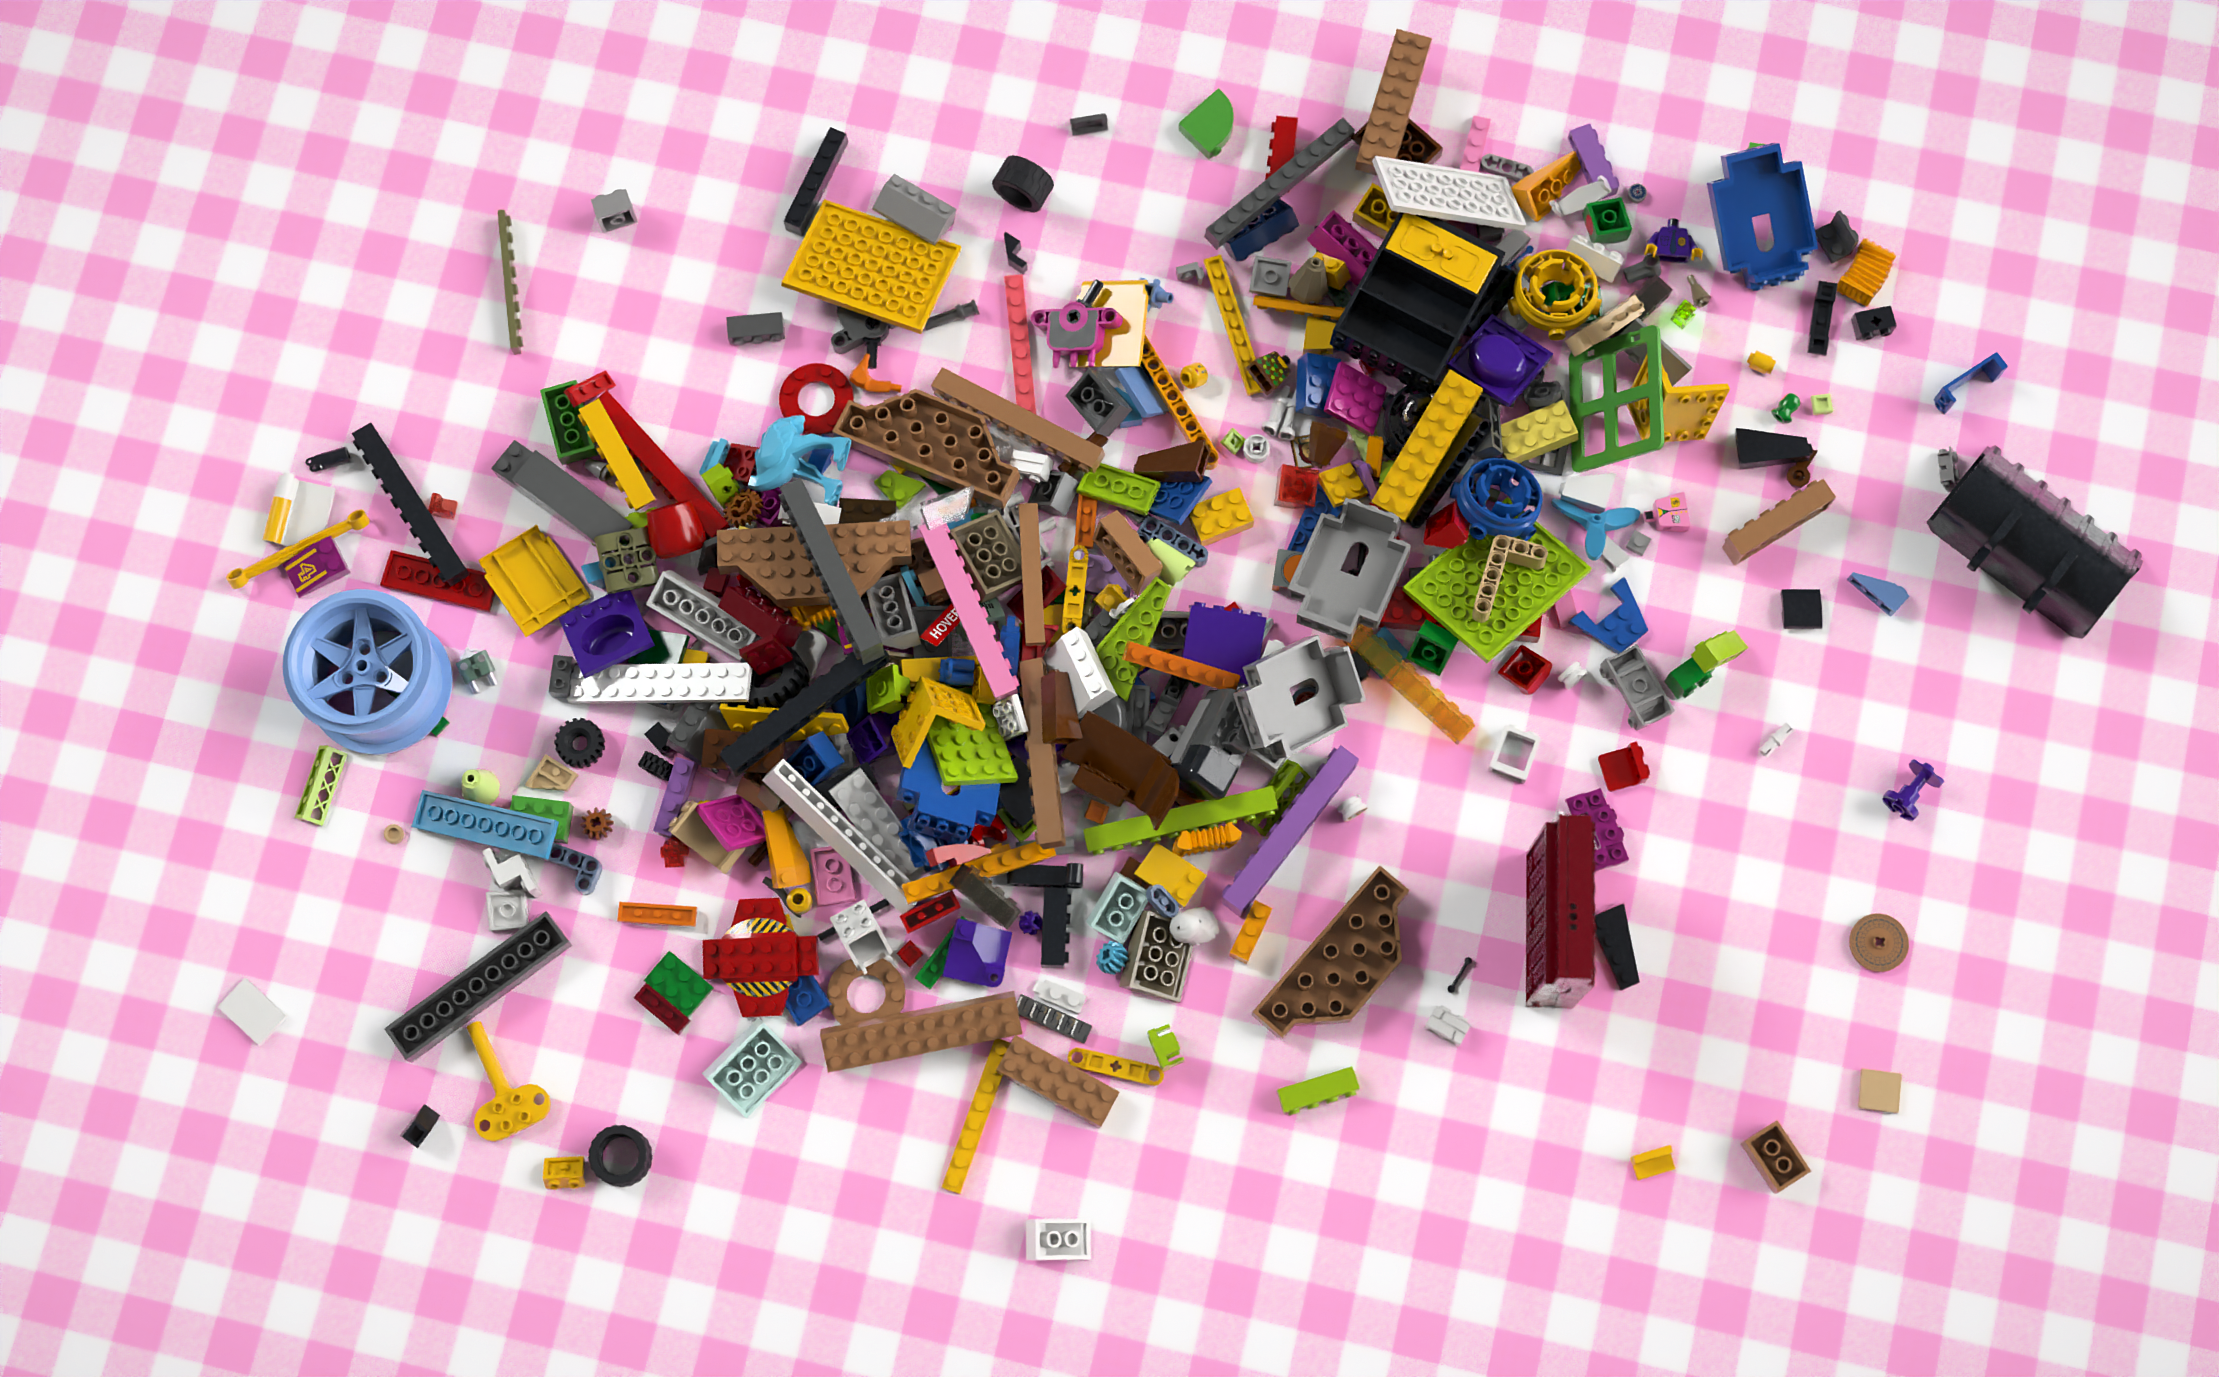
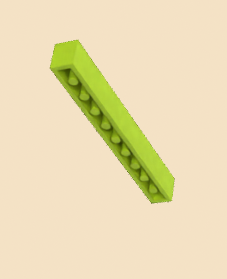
(1188, 817)

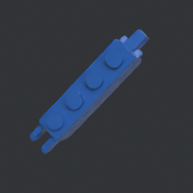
(1010, 642)

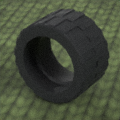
(1023, 183)
(603, 1139)

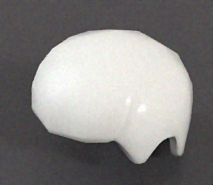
(1516, 321)

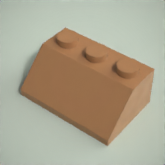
(749, 789)

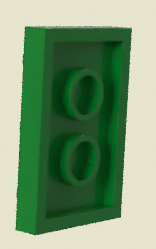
(678, 984)

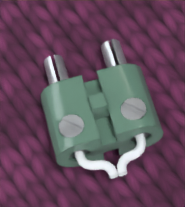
(475, 668)

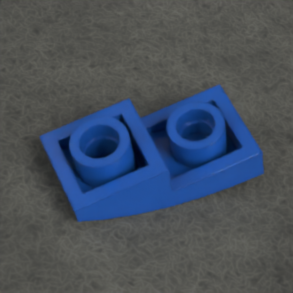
(821, 458)

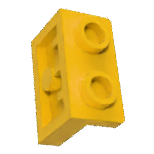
(1110, 597)
(564, 1172)

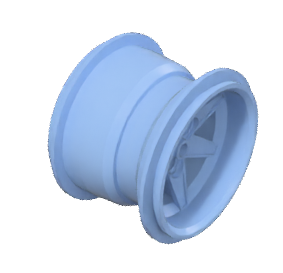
(321, 640)

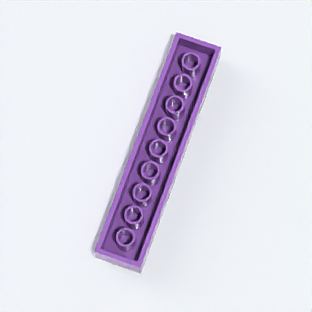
(1289, 832)

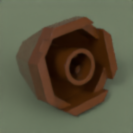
(1324, 443)

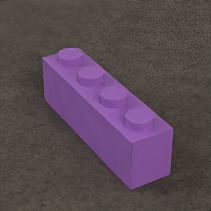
(1592, 156)
(675, 794)

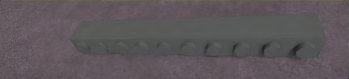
(1279, 183)

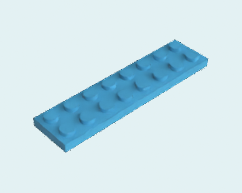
(485, 824)

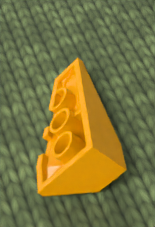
(786, 857)

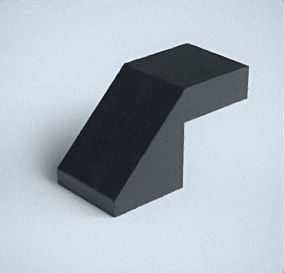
(1012, 247)

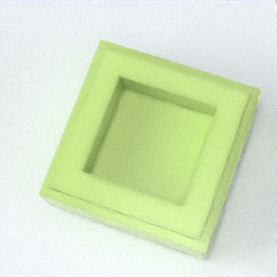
(1821, 404)

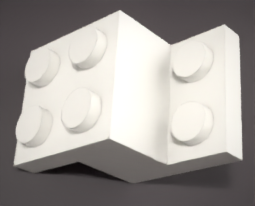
(511, 873)

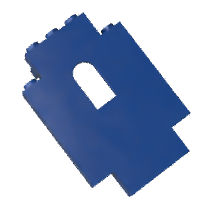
(1753, 186)
(939, 813)

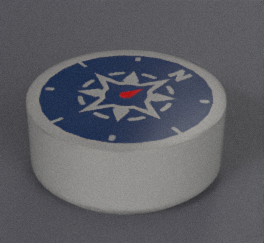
(1637, 193)

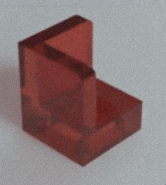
(442, 507)

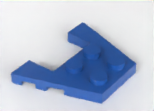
(1621, 626)

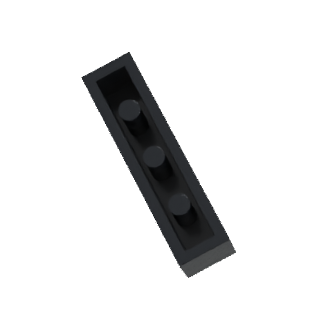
(1054, 928)

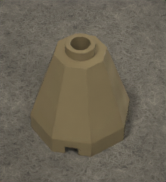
(1309, 282)

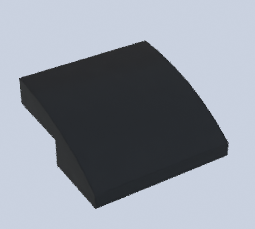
(1801, 609)

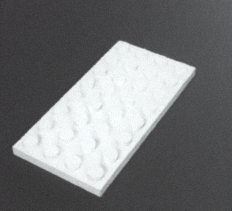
(1448, 193)

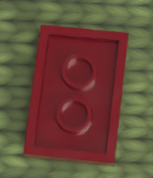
(1051, 588)

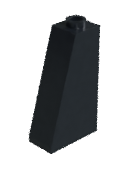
(1769, 448)

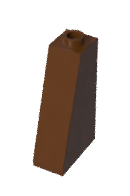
(1175, 464)
(1059, 711)

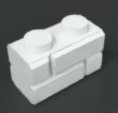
(1032, 465)
(1447, 1025)

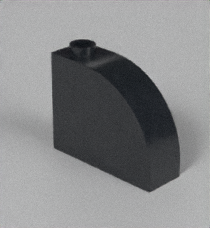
(1016, 798)

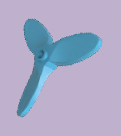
(1597, 524)

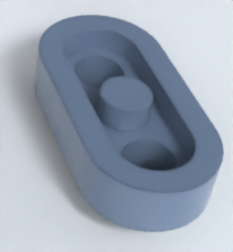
(1161, 900)

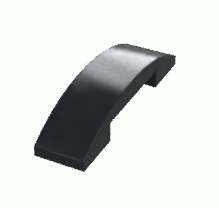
(1821, 318)

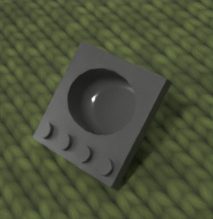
(1129, 714)

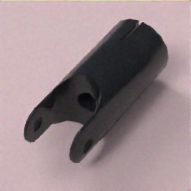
(329, 459)

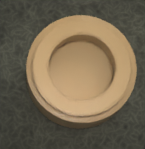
(393, 834)

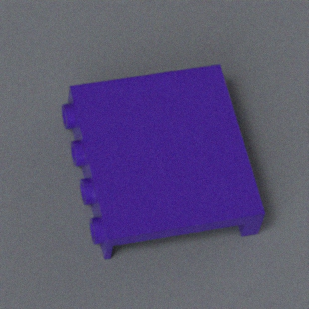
(1224, 638)

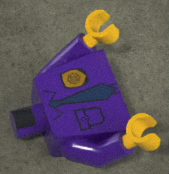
(1673, 244)

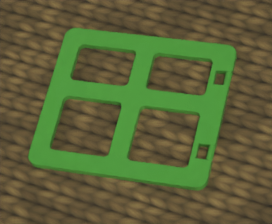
(1613, 400)

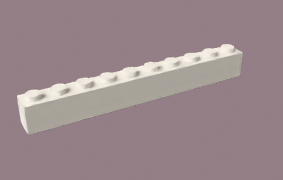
(839, 833)

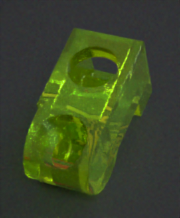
(1685, 313)

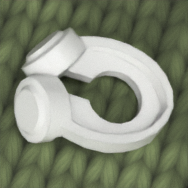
(1121, 609)

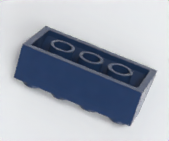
(1263, 230)

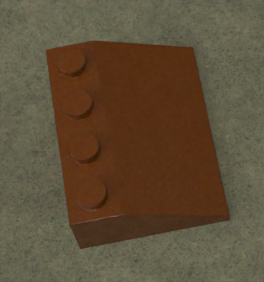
(1415, 146)

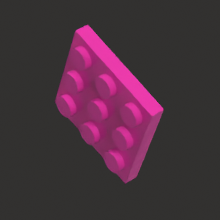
(1355, 399)
(733, 822)

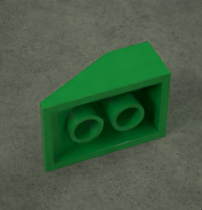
(1560, 292)

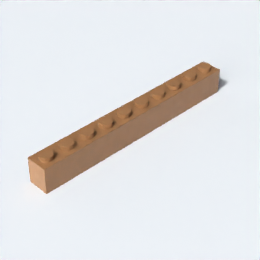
(1018, 420)
(1042, 760)

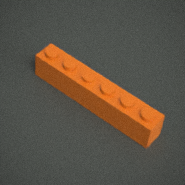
(1180, 666)

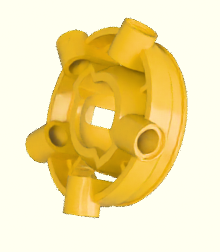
(1540, 272)

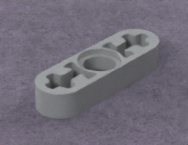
(1509, 175)

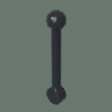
(1451, 988)

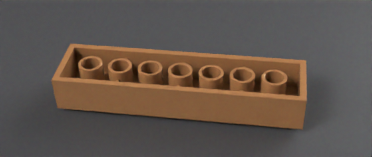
(1394, 99)

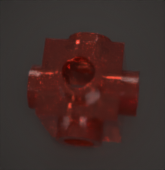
(674, 852)

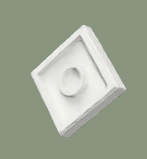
(507, 909)

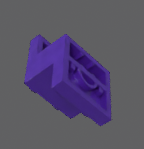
(873, 737)

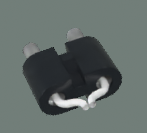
(1415, 407)

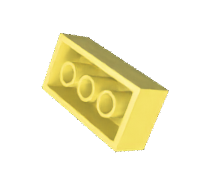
(1538, 433)

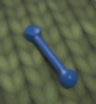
(1529, 249)

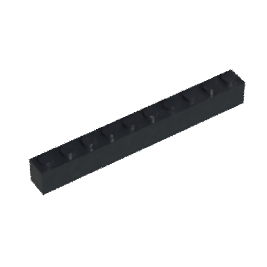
(411, 505)
(798, 712)

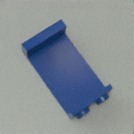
(1992, 366)

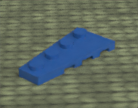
(1310, 518)

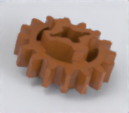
(742, 508)

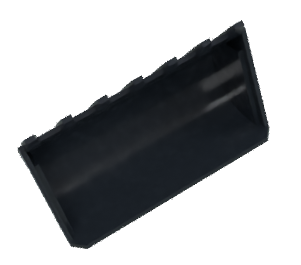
(2034, 543)

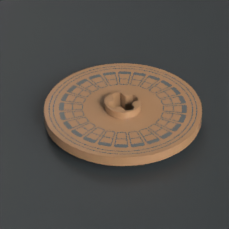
(1875, 957)

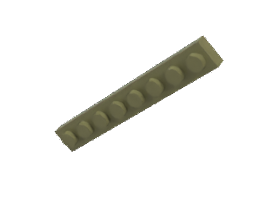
(511, 288)

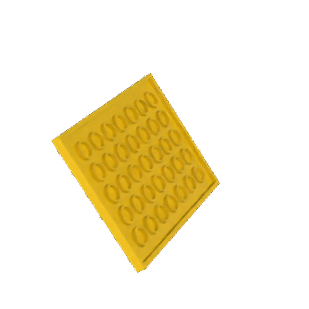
(871, 267)

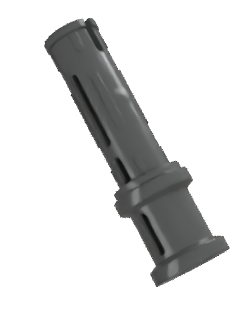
(960, 312)

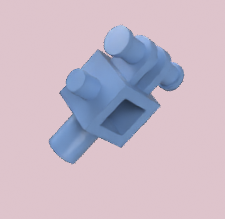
(1157, 294)

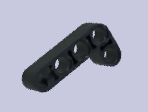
(1047, 876)

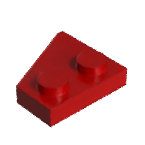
(1036, 651)

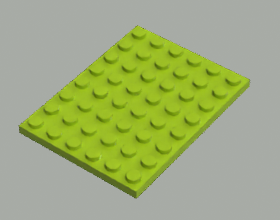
(1524, 594)

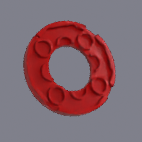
(812, 374)

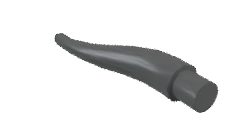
(781, 892)

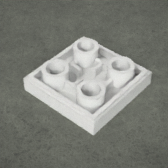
(1010, 717)

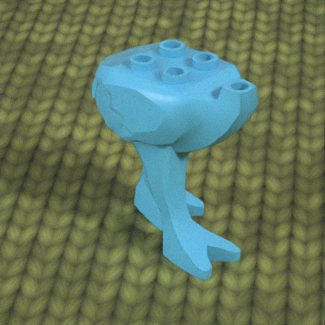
(782, 454)

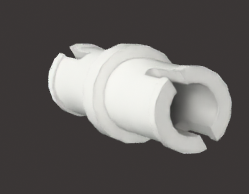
(1776, 739)

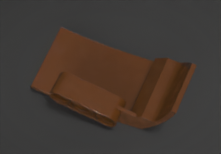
(1122, 768)

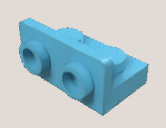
(716, 454)

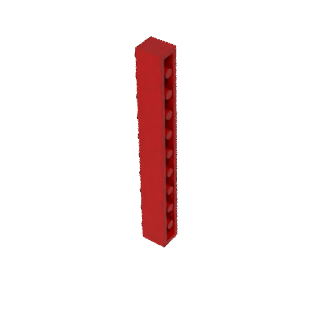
(659, 465)

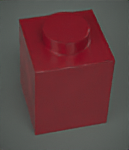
(716, 583)

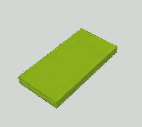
(1120, 488)

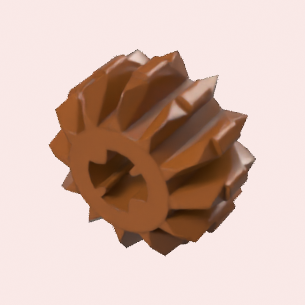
(597, 831)

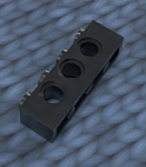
(1494, 300)

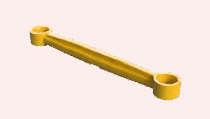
(239, 577)

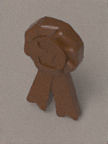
(1798, 475)

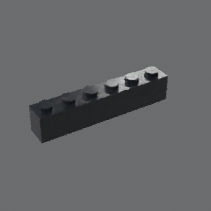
(816, 181)

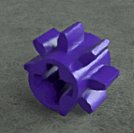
(1030, 922)

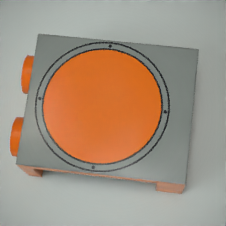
(1285, 568)

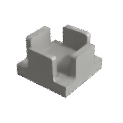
(1270, 277)

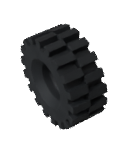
(572, 730)

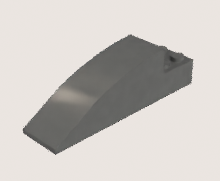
(558, 492)

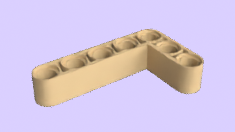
(1493, 570)

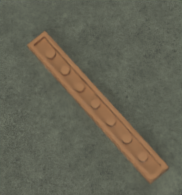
(1031, 574)

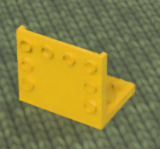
(1686, 409)
(922, 706)

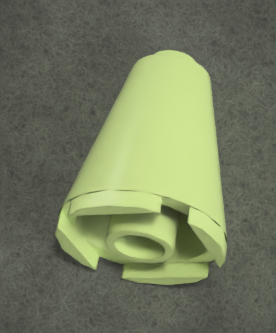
(1174, 563)
(480, 786)

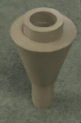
(1699, 295)

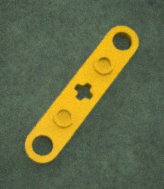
(1075, 578)
(1101, 1062)

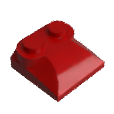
(1526, 670)

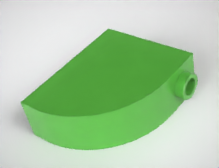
(1209, 124)

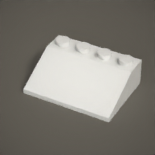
(1087, 676)

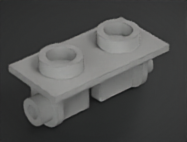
(1948, 459)

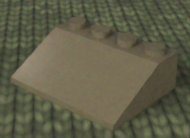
(989, 555)
(1156, 959)

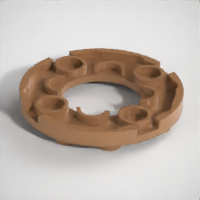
(845, 974)

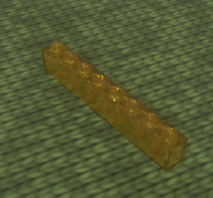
(1410, 684)

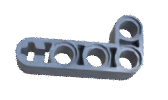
(1177, 539)
(580, 867)

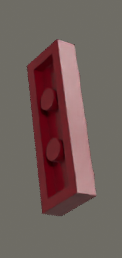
(662, 1009)

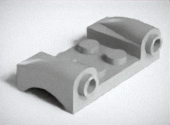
(1638, 687)

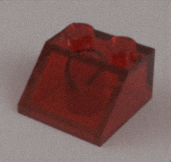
(1296, 487)

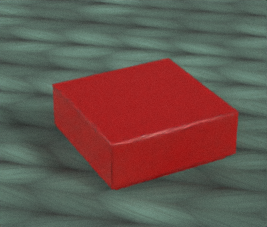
(910, 953)

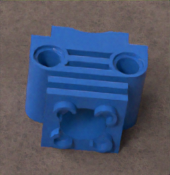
(919, 844)

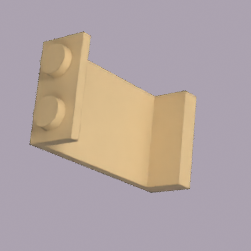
(697, 835)

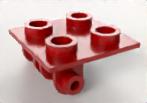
(741, 462)

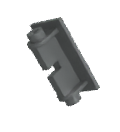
(1089, 124)

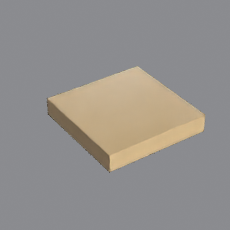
(1879, 1090)

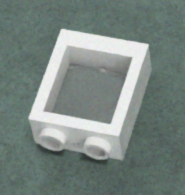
(1514, 753)

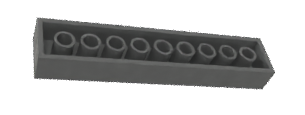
(831, 571)
(478, 987)

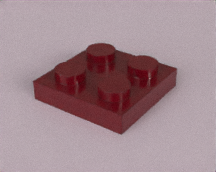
(765, 654)

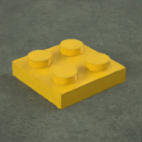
(1341, 483)

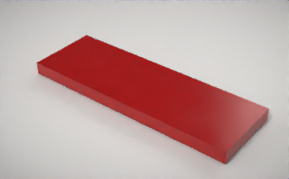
(418, 577)

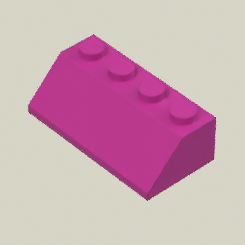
(1342, 241)

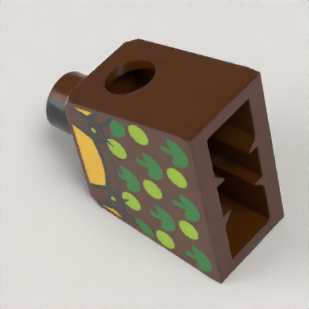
(1270, 371)

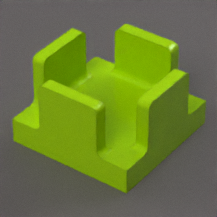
(885, 688)
(1165, 1047)

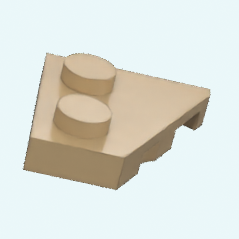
(551, 776)

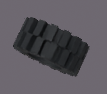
(656, 765)

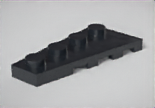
(1616, 944)

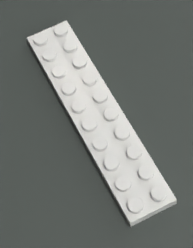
(663, 684)

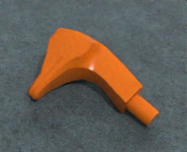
(861, 379)

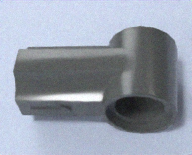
(1647, 268)

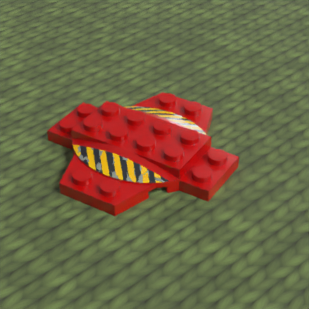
(760, 957)

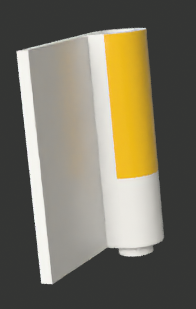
(297, 510)

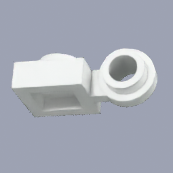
(845, 752)

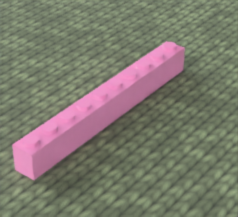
(969, 611)

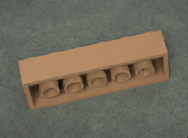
(1778, 522)
(1057, 1081)

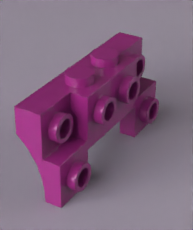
(1607, 833)

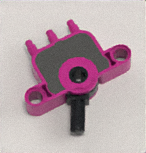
(1077, 337)

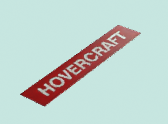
(941, 626)

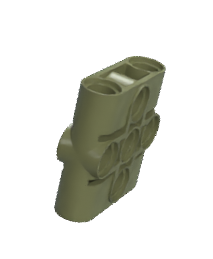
(610, 549)

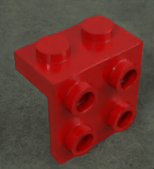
(1624, 767)

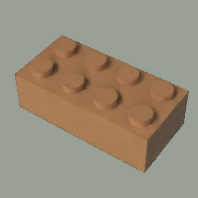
(1127, 551)

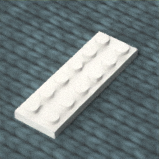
(873, 818)

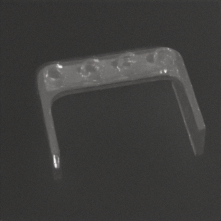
(937, 509)

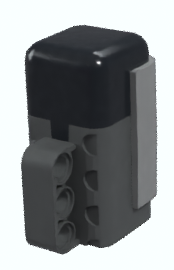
(1211, 747)

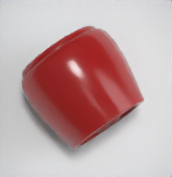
(675, 530)

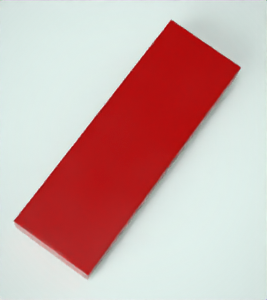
(589, 388)

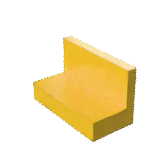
(1653, 1162)

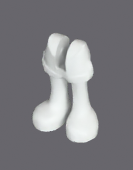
(1283, 402)

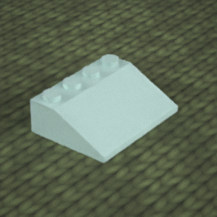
(752, 1068)

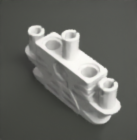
(1044, 525)

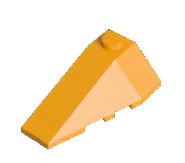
(1545, 185)

